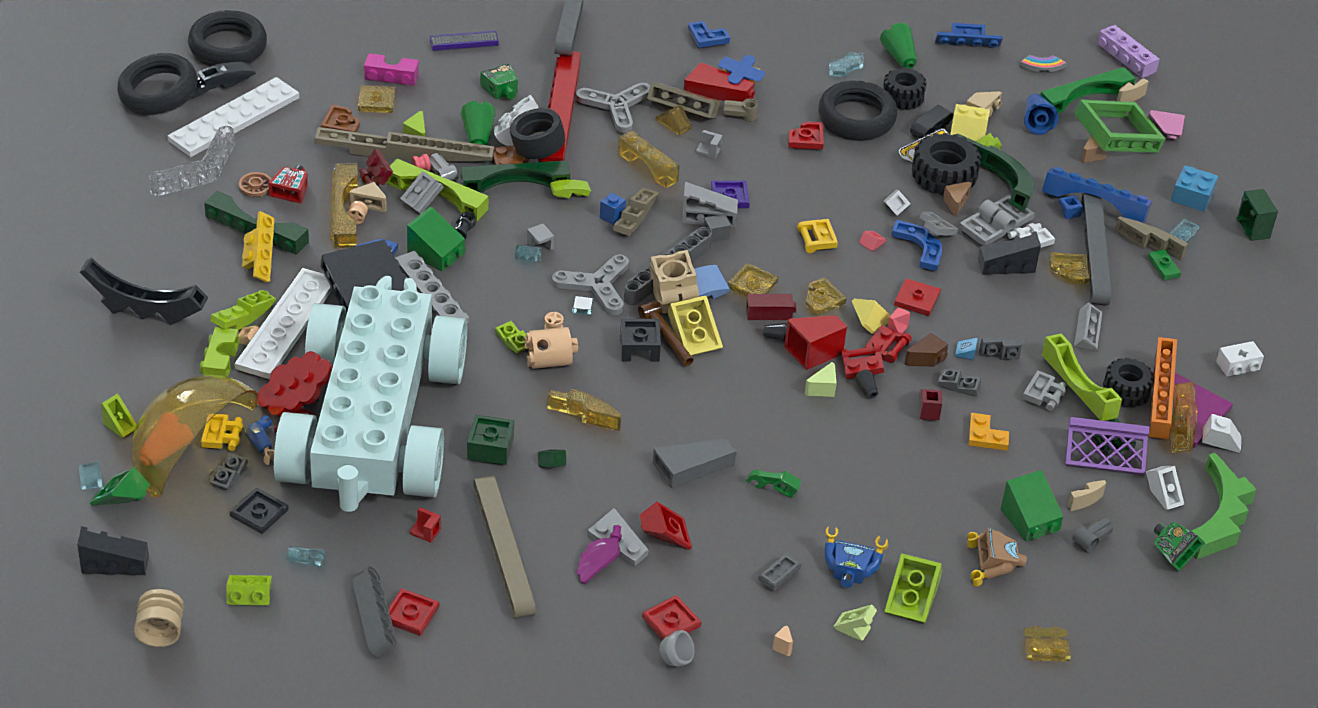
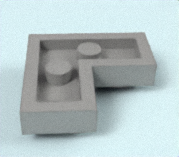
(937, 225)

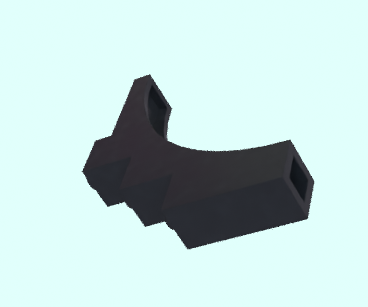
(120, 294)

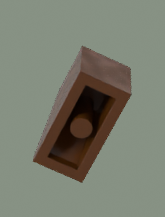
(927, 352)

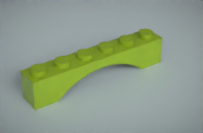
(462, 197)
(1060, 355)

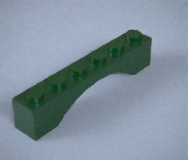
(485, 177)
(286, 236)

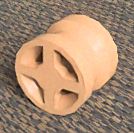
(358, 211)
(553, 320)

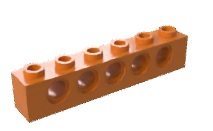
(1163, 388)

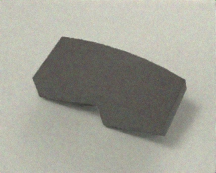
(1005, 348)
(956, 382)
(229, 472)

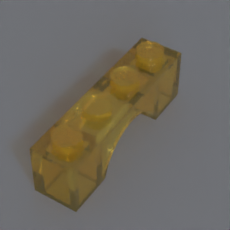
(663, 168)

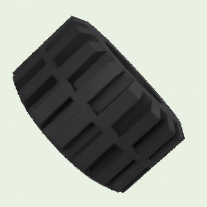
(905, 87)
(1130, 380)

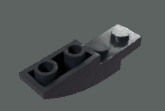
(222, 74)

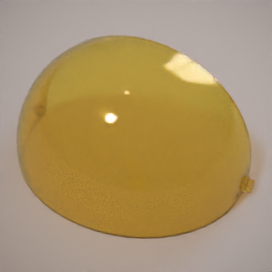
(177, 418)

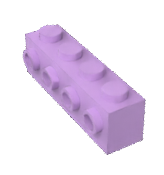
(1128, 51)

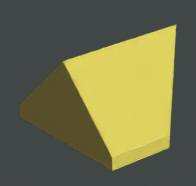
(871, 314)

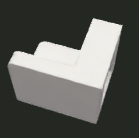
(897, 202)

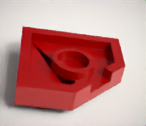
(807, 136)

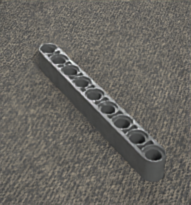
(1096, 249)

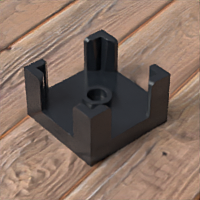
(640, 336)

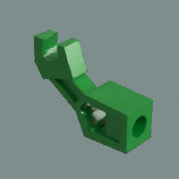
(782, 482)

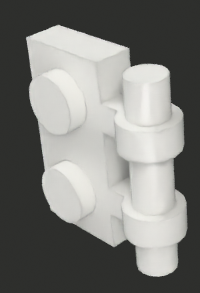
(1043, 234)

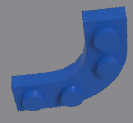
(930, 245)

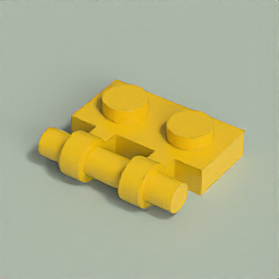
(216, 435)

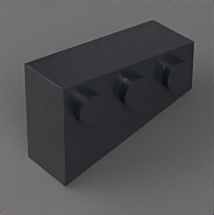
(1010, 257)

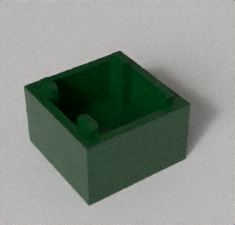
(1257, 214)
(490, 439)

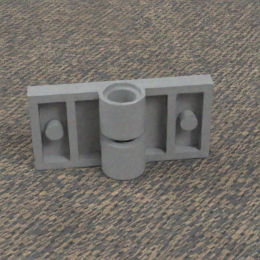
(994, 220)

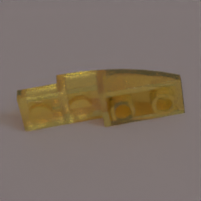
(590, 408)
(1184, 419)

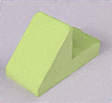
(856, 622)

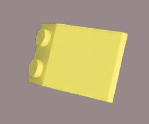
(695, 325)

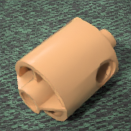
(557, 347)

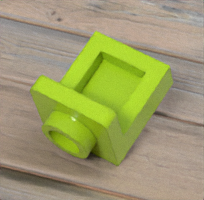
(989, 140)

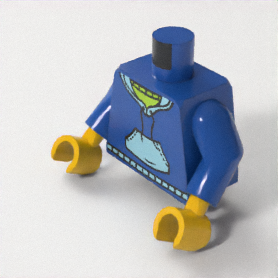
(852, 561)

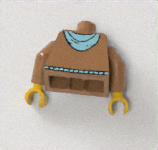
(996, 553)

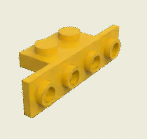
(258, 247)

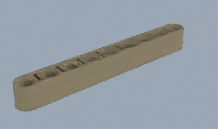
(504, 547)

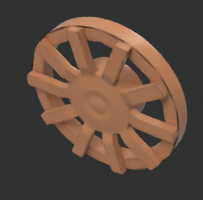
(255, 184)

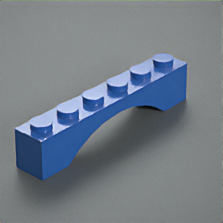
(1131, 206)

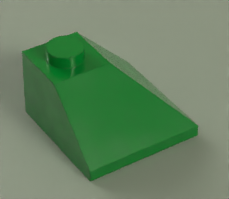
(122, 489)

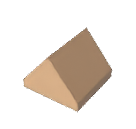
(783, 641)

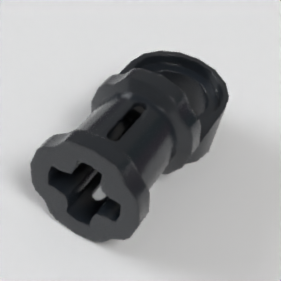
(463, 223)

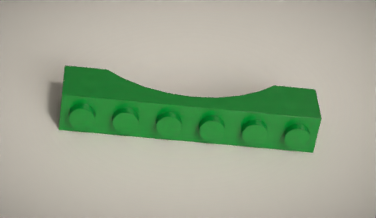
(1103, 83)

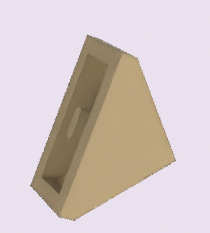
(371, 196)

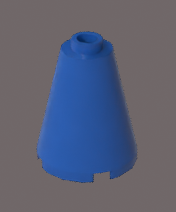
(1040, 115)

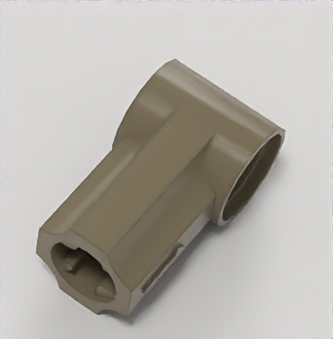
(747, 109)

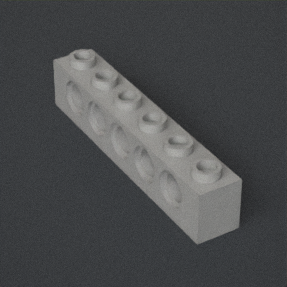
(427, 283)

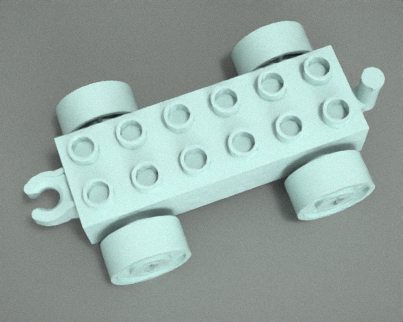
(372, 396)

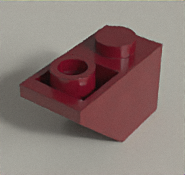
(930, 404)

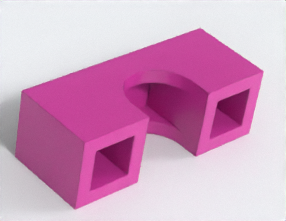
(402, 73)

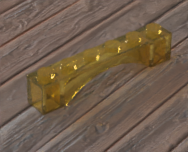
(344, 226)

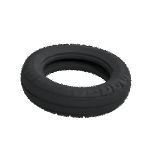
(222, 21)
(160, 102)
(854, 128)

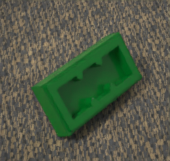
(1164, 264)

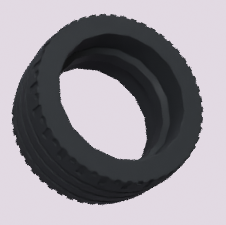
(539, 145)

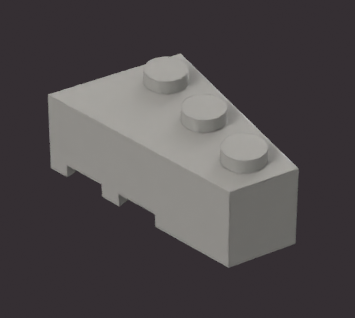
(706, 203)

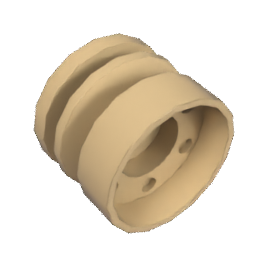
(159, 618)

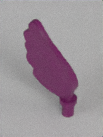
(599, 555)

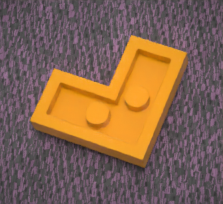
(982, 436)

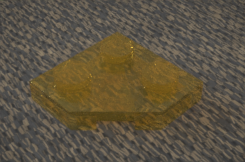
(1070, 266)
(823, 297)

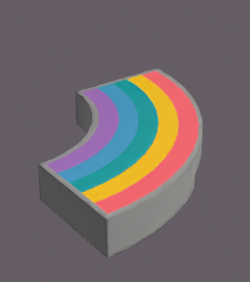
(1036, 63)

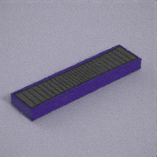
(464, 40)

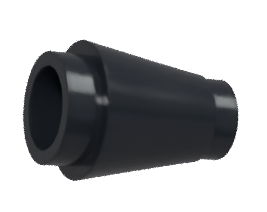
(775, 331)
(867, 383)

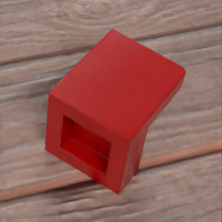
(427, 525)

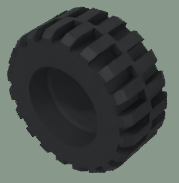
(945, 162)

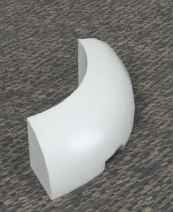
(502, 131)

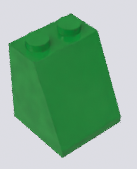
(434, 240)
(1031, 506)

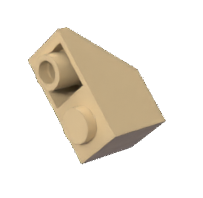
(986, 100)

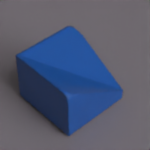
(1070, 207)

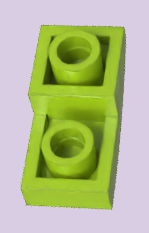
(565, 188)
(511, 336)

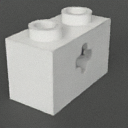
(1239, 358)

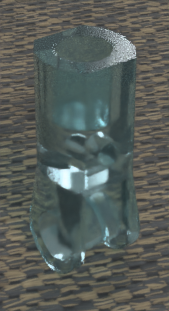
(307, 556)

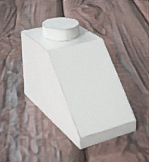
(1221, 433)
(1165, 486)

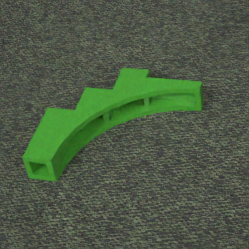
(1234, 496)

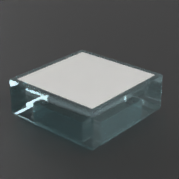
(582, 305)

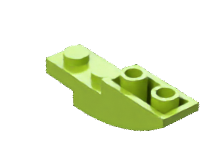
(245, 312)

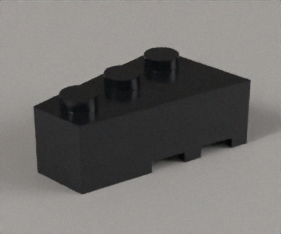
(111, 555)

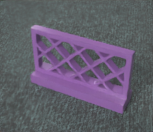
(1107, 429)

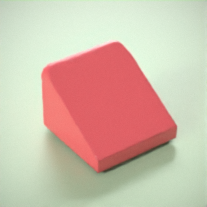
(871, 240)

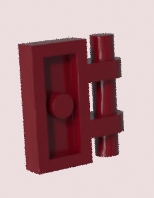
(377, 167)

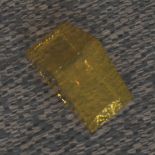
(675, 120)

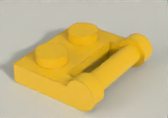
(823, 234)

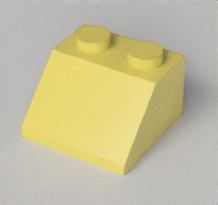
(970, 121)

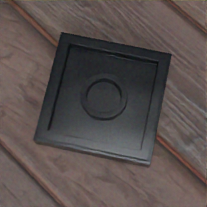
(259, 510)

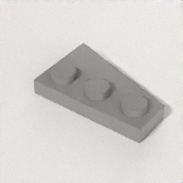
(631, 546)

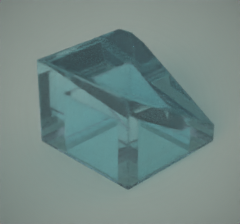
(528, 253)
(90, 475)

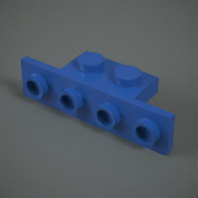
(968, 34)

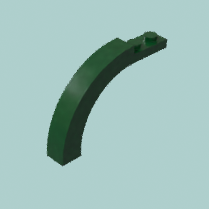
(1010, 170)

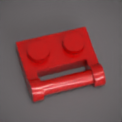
(885, 338)
(871, 363)

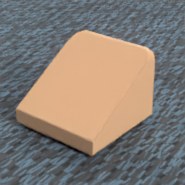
(247, 333)

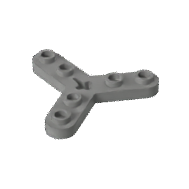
(619, 112)
(603, 291)

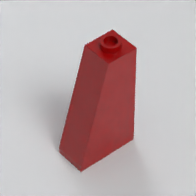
(715, 85)

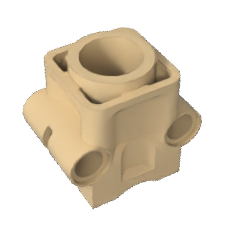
(673, 278)

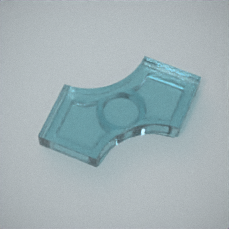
(846, 64)

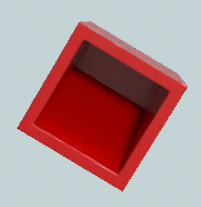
(815, 339)

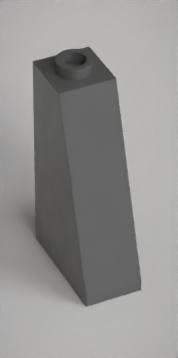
(693, 460)

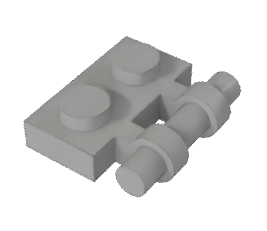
(1040, 386)

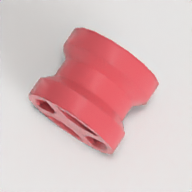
(422, 162)

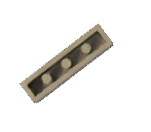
(689, 101)

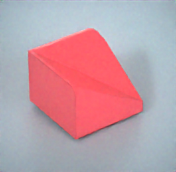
(899, 320)

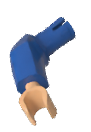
(256, 435)

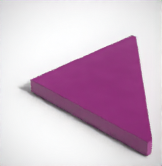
(1207, 404)

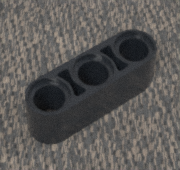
(931, 122)

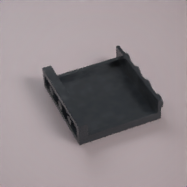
(360, 268)

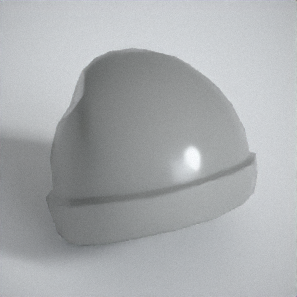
(677, 649)

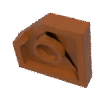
(340, 119)
(507, 155)

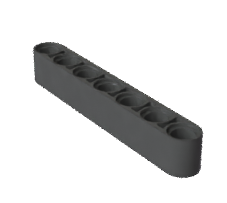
(568, 27)
(642, 284)

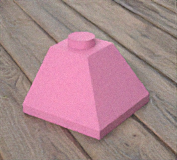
(1167, 123)

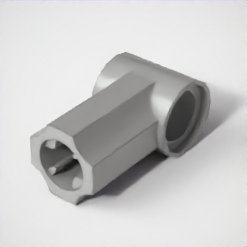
(442, 168)

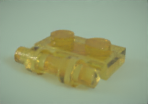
(1046, 649)

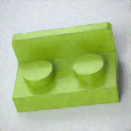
(248, 590)

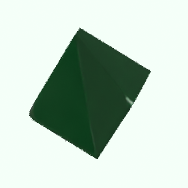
(552, 458)

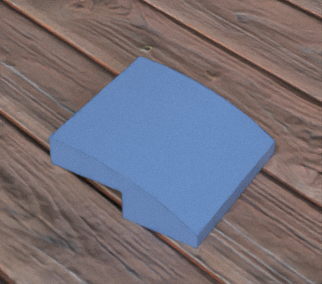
(711, 281)

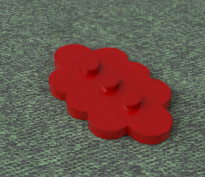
(295, 384)

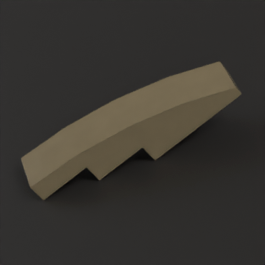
(636, 211)
(1147, 235)

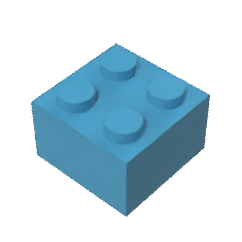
(1194, 188)

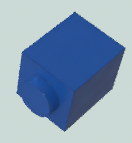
(611, 208)

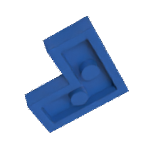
(704, 37)

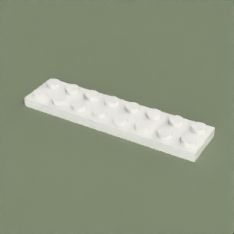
(236, 114)
(284, 324)

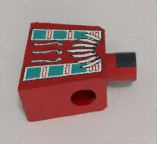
(289, 184)

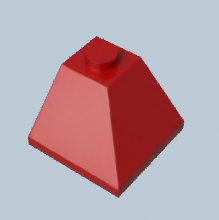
(665, 525)

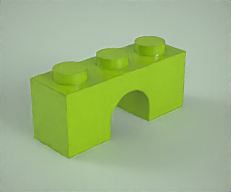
(222, 345)

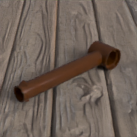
(654, 311)

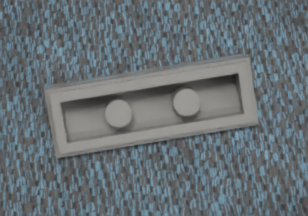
(1088, 327)

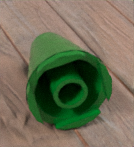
(900, 44)
(478, 121)

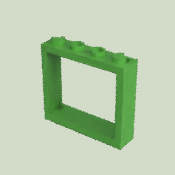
(1147, 141)

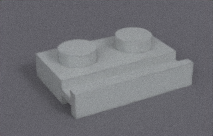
(421, 192)

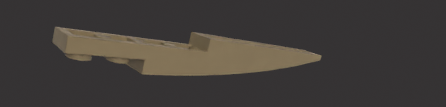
(403, 145)

